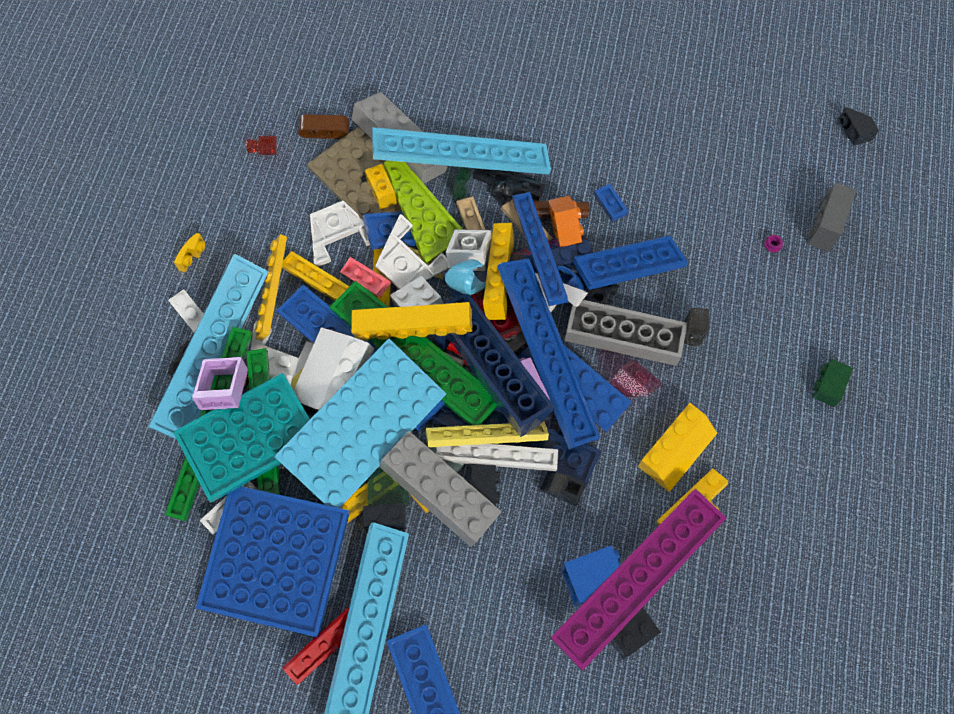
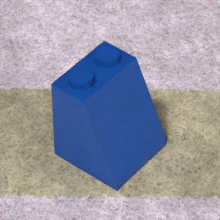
(589, 572)

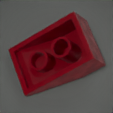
(505, 327)

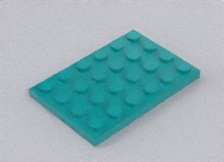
(241, 442)

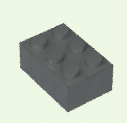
(831, 216)

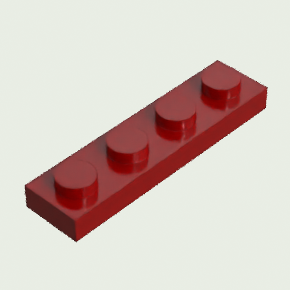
(317, 650)

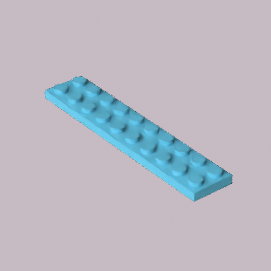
(459, 151)
(225, 310)
(367, 621)

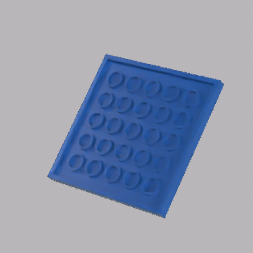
(273, 560)

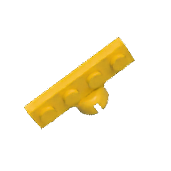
(708, 486)

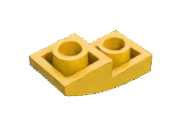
(191, 248)

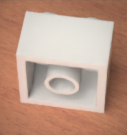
(469, 245)
(416, 294)

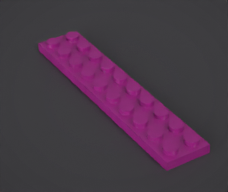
(637, 579)

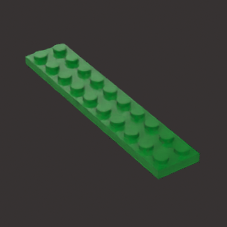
(463, 391)

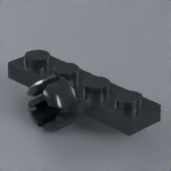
(508, 184)

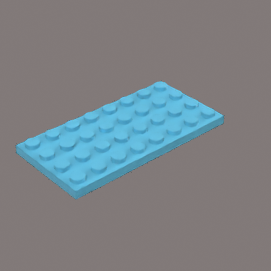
(360, 425)

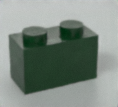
(832, 382)

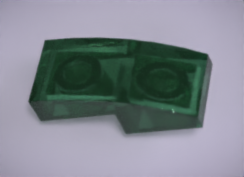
(459, 186)

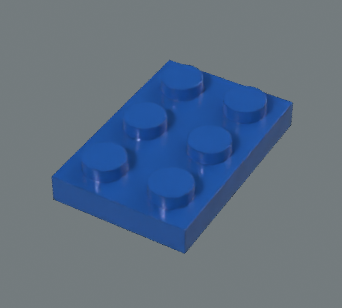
(380, 227)

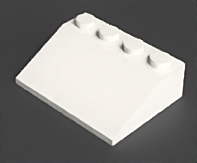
(329, 366)

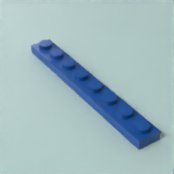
(540, 249)

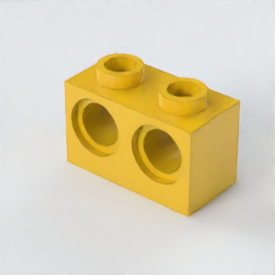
(380, 186)

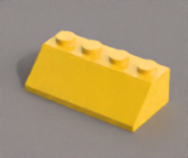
(678, 447)

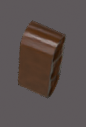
(323, 126)

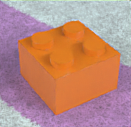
(565, 221)

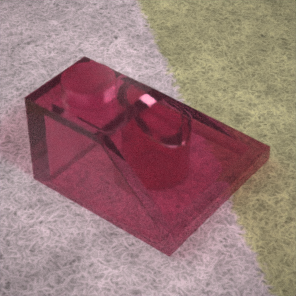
(635, 380)

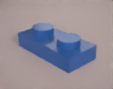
(611, 202)

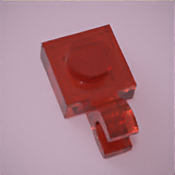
(265, 145)

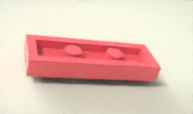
(366, 277)

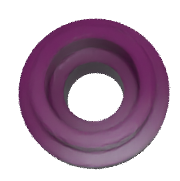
(775, 239)

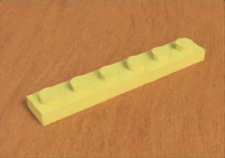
(481, 435)

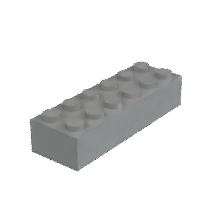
(380, 112)
(626, 332)
(439, 488)

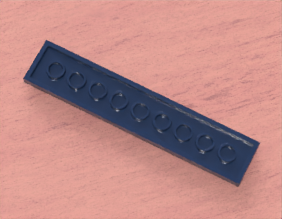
(576, 462)

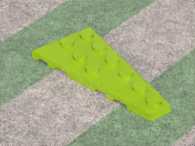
(430, 220)

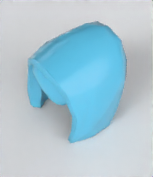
(463, 279)

